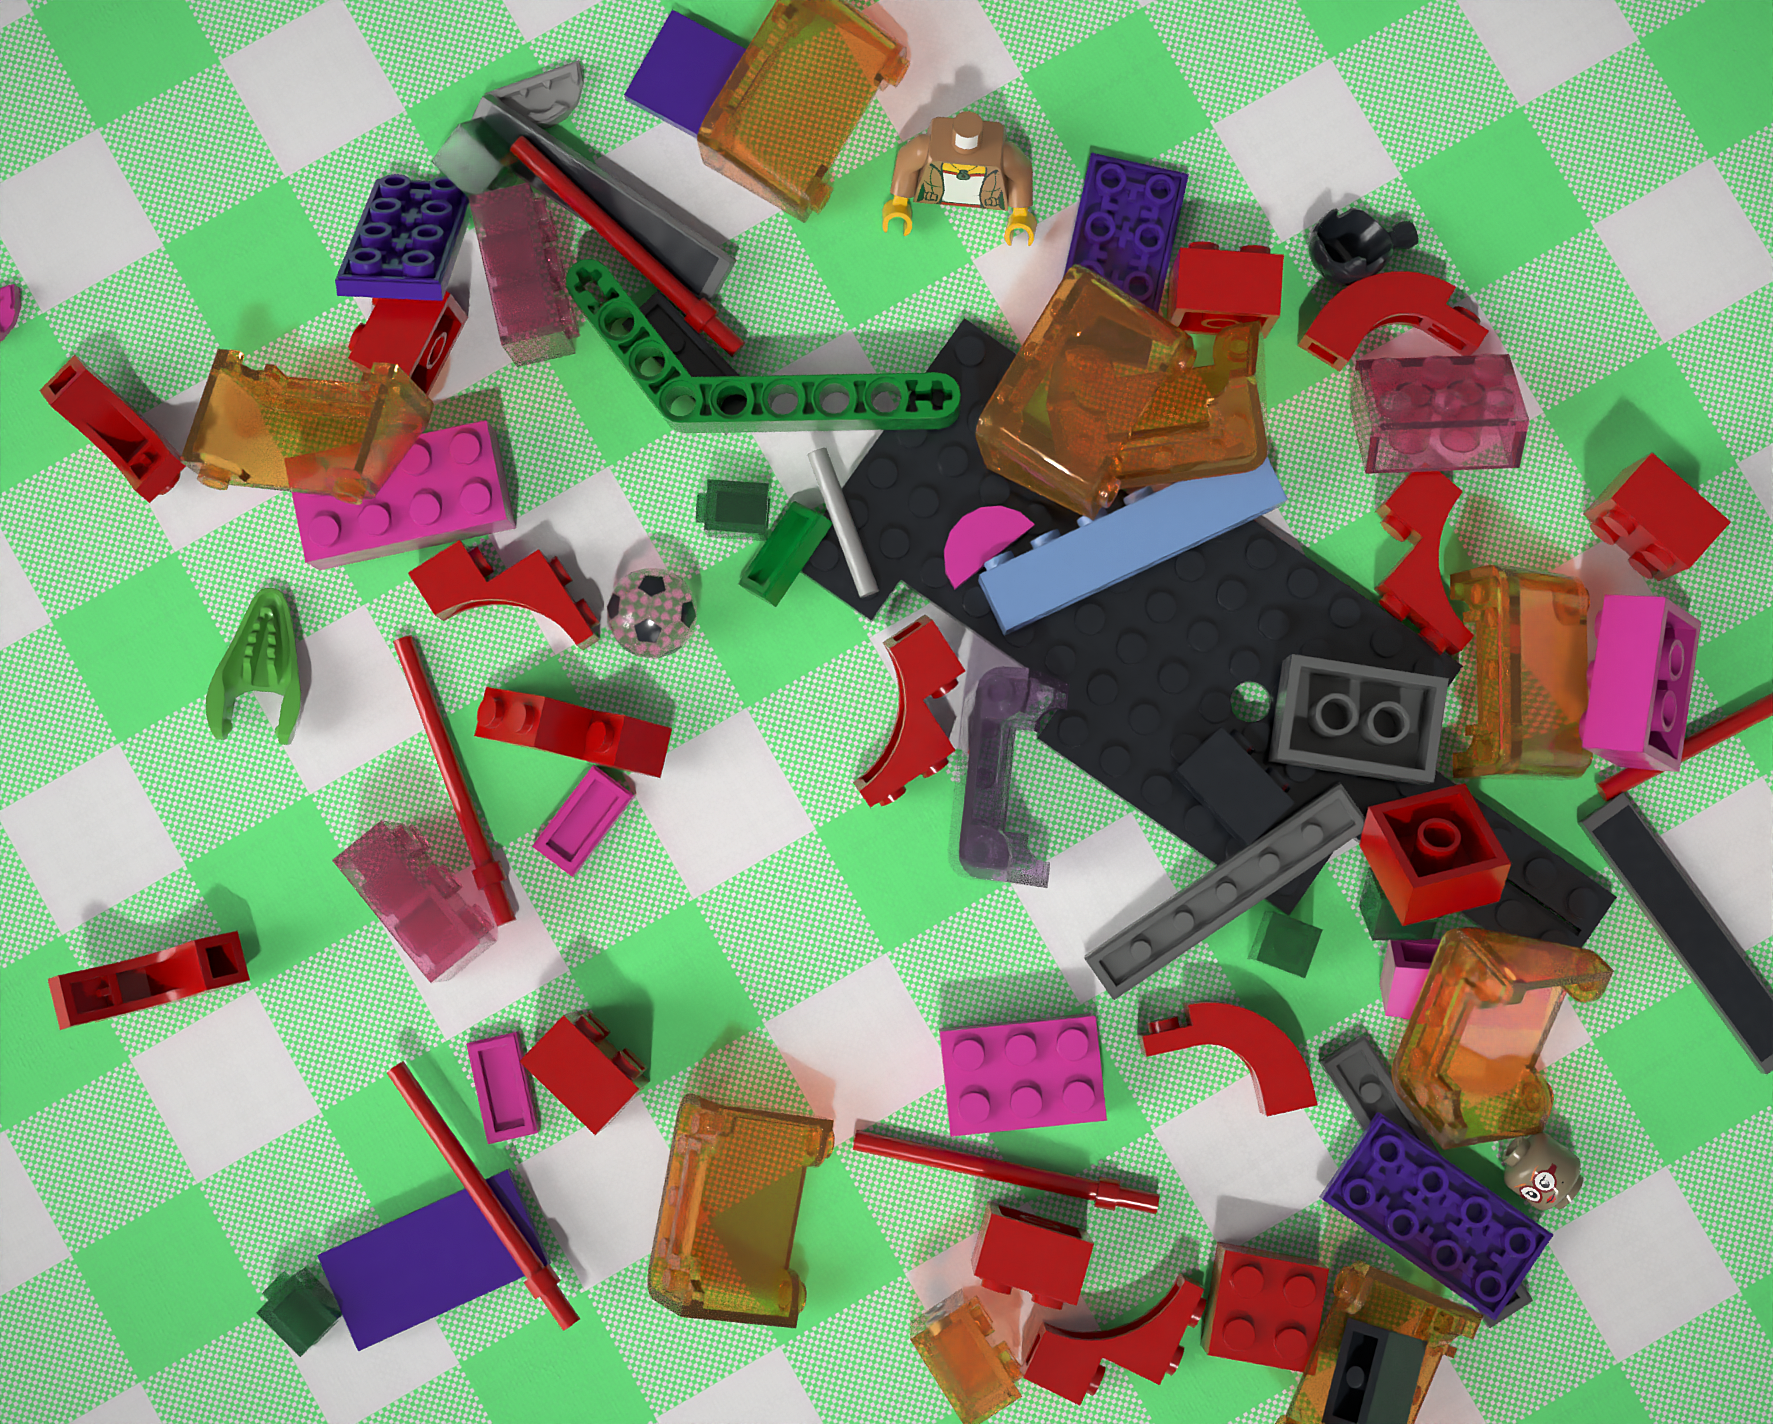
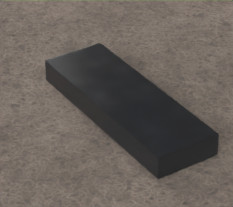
(688, 346)

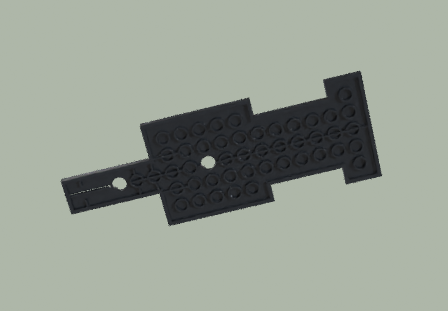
(1162, 648)

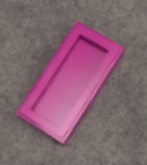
(583, 821)
(503, 1087)

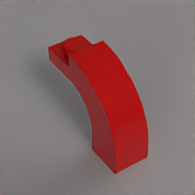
(1390, 300)
(114, 428)
(148, 980)
(1272, 1059)

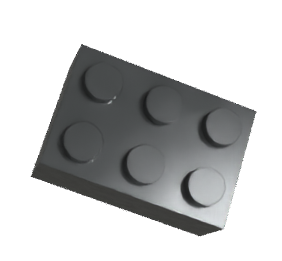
(1358, 720)

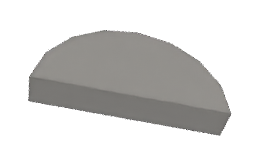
(546, 96)

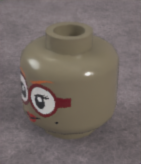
(1542, 1171)

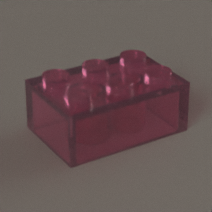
(524, 274)
(1438, 413)
(416, 899)

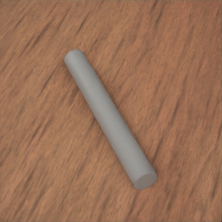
(843, 522)

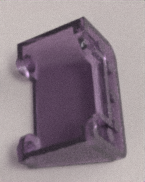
(993, 711)

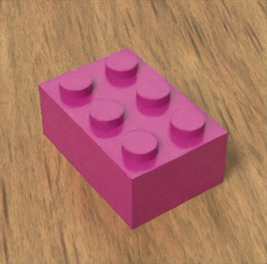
(1640, 682)
(1022, 1074)

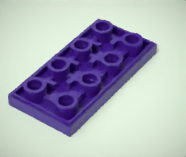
(1128, 224)
(405, 240)
(1436, 1216)
(425, 1263)

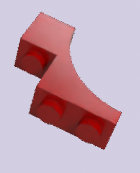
(459, 582)
(1414, 585)
(573, 731)
(917, 743)
(1148, 1346)

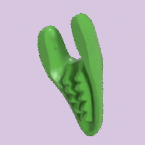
(258, 660)

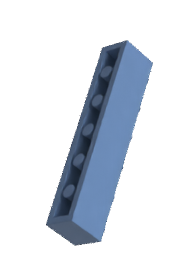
(1123, 543)

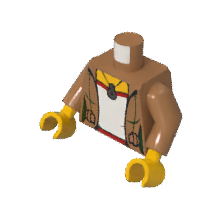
(964, 166)

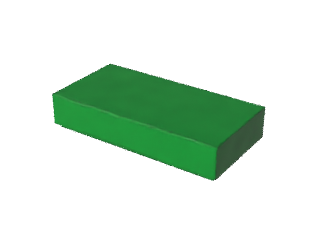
(785, 553)

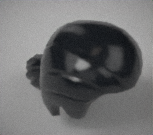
(1355, 245)

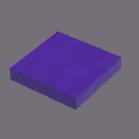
(683, 73)

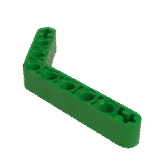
(759, 390)

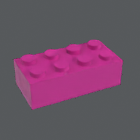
(439, 494)

